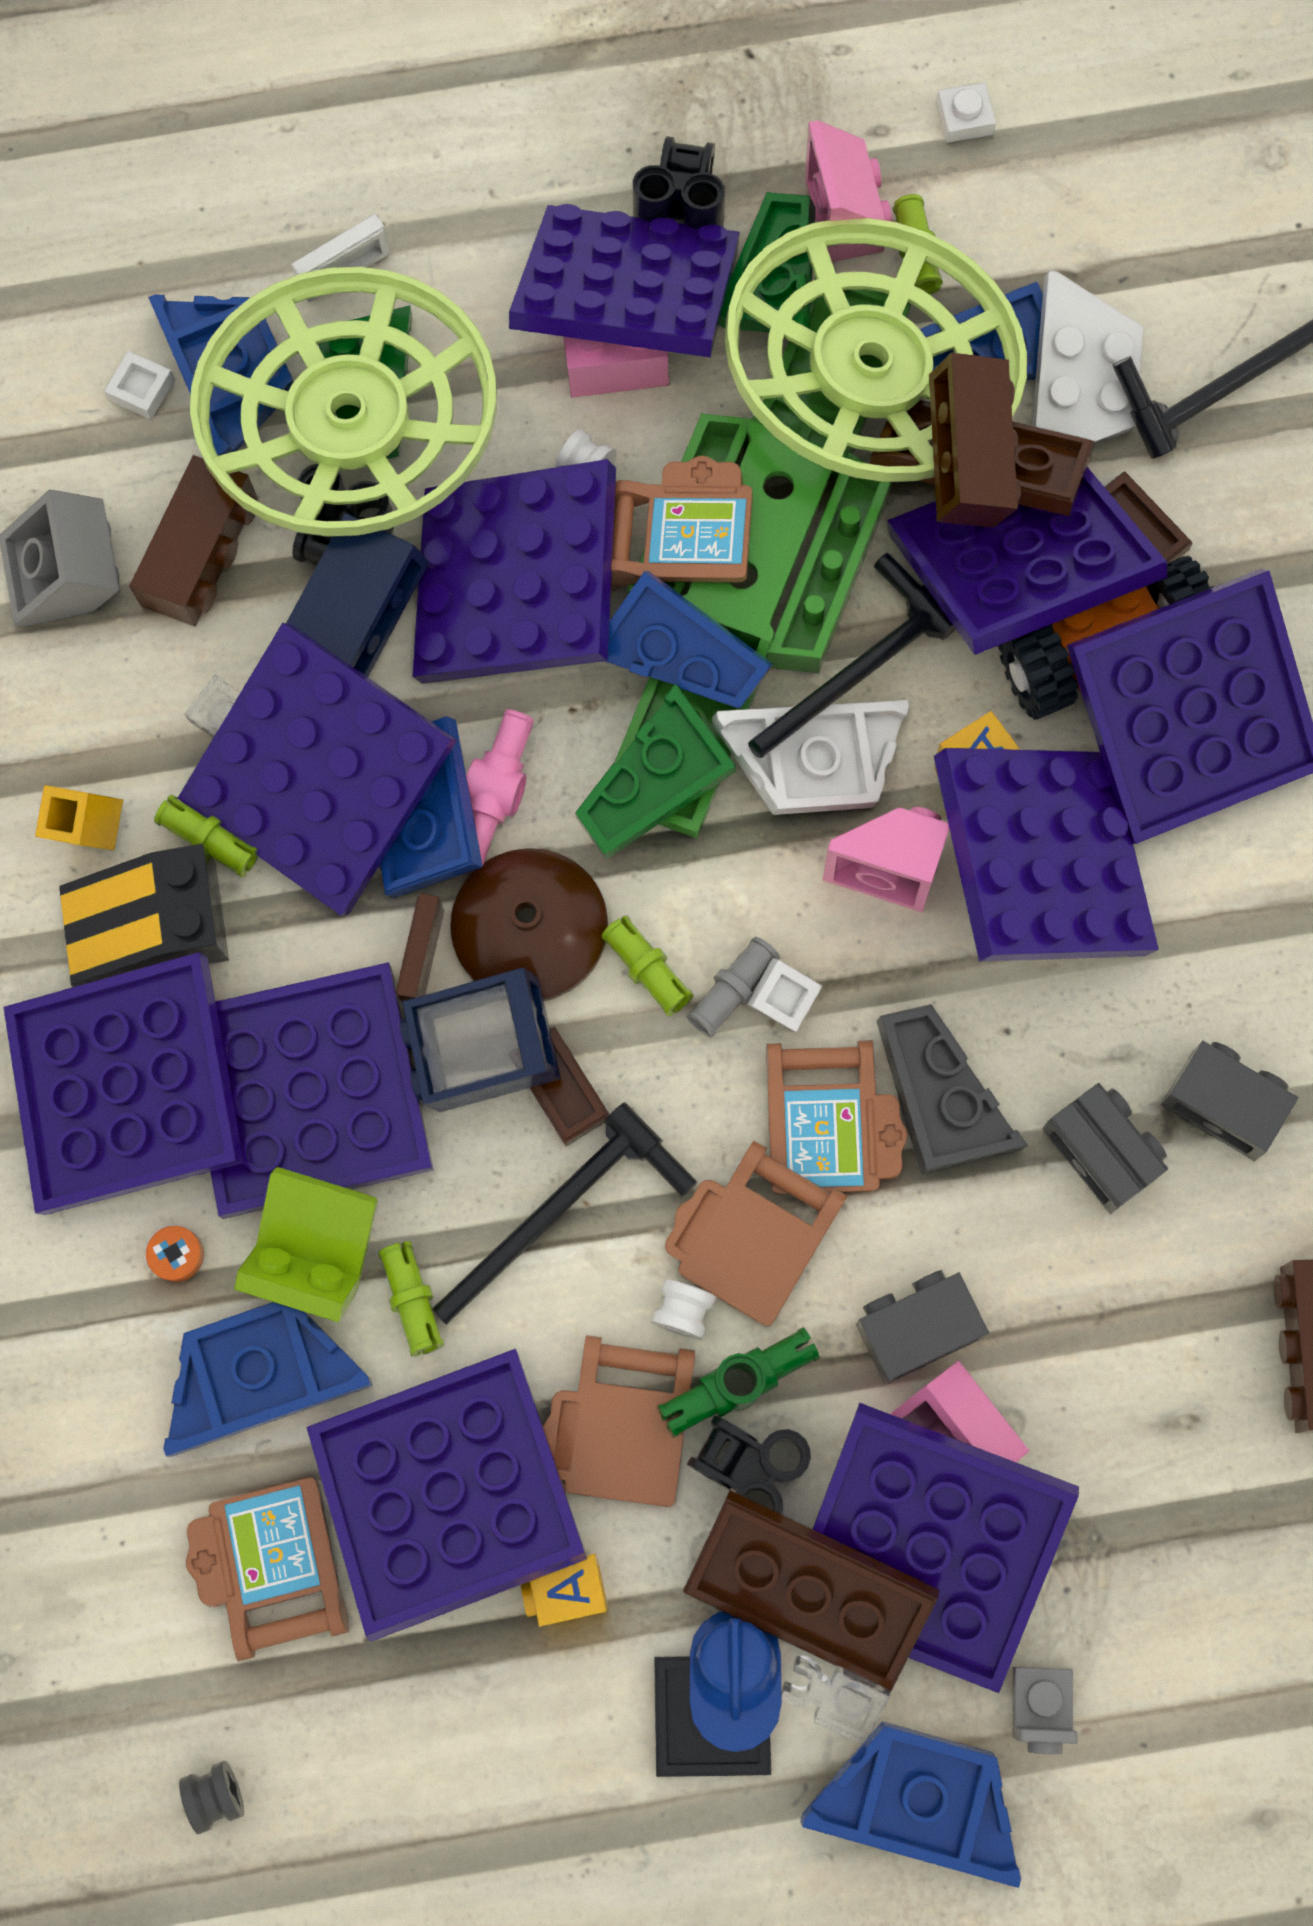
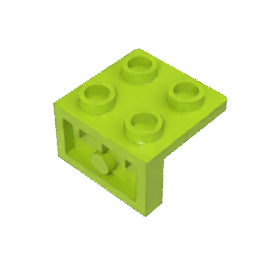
(309, 1245)

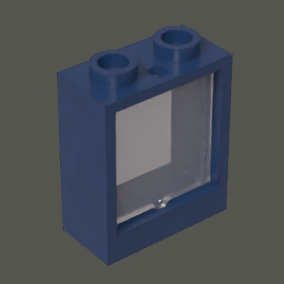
(479, 1040)

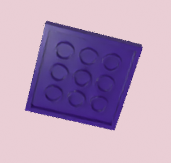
(625, 280)
(1028, 566)
(517, 574)
(1196, 705)
(317, 768)
(1043, 855)
(122, 1084)
(320, 1087)
(444, 1495)
(953, 1521)

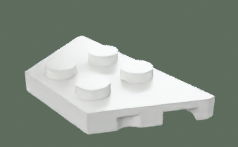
(1075, 358)
(824, 765)

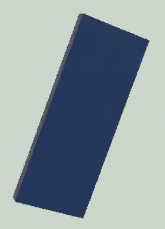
(359, 595)

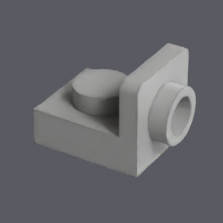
(1043, 1708)

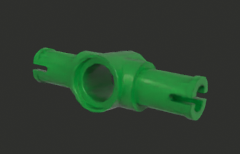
(713, 1397)

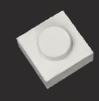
(966, 112)
(139, 385)
(784, 995)

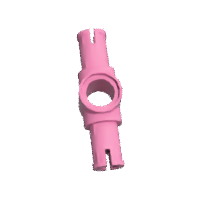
(498, 780)

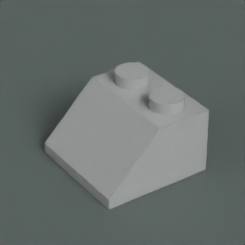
(59, 559)

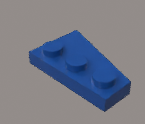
(676, 642)

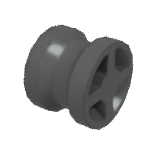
(211, 1797)

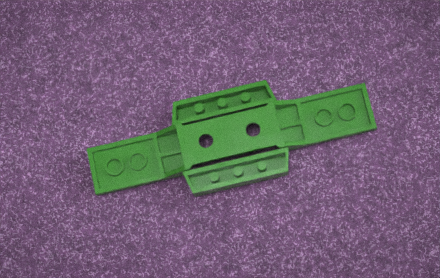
(775, 543)

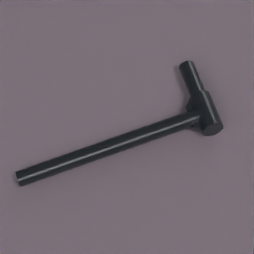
(1159, 423)
(924, 617)
(627, 1137)

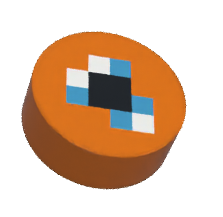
(174, 1254)

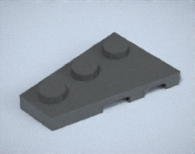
(940, 1096)

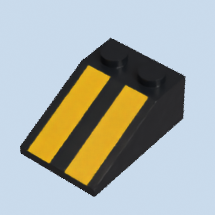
(143, 914)

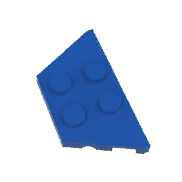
(189, 329)
(254, 1373)
(921, 1802)

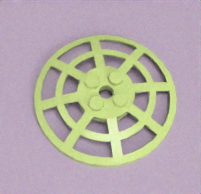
(865, 331)
(339, 382)

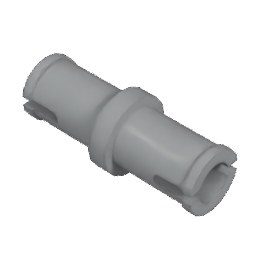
(732, 987)

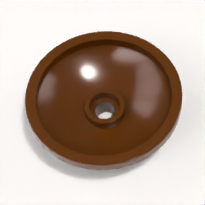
(556, 946)

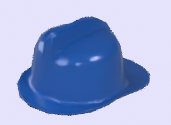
(734, 1682)

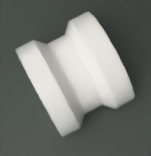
(581, 449)
(683, 1309)

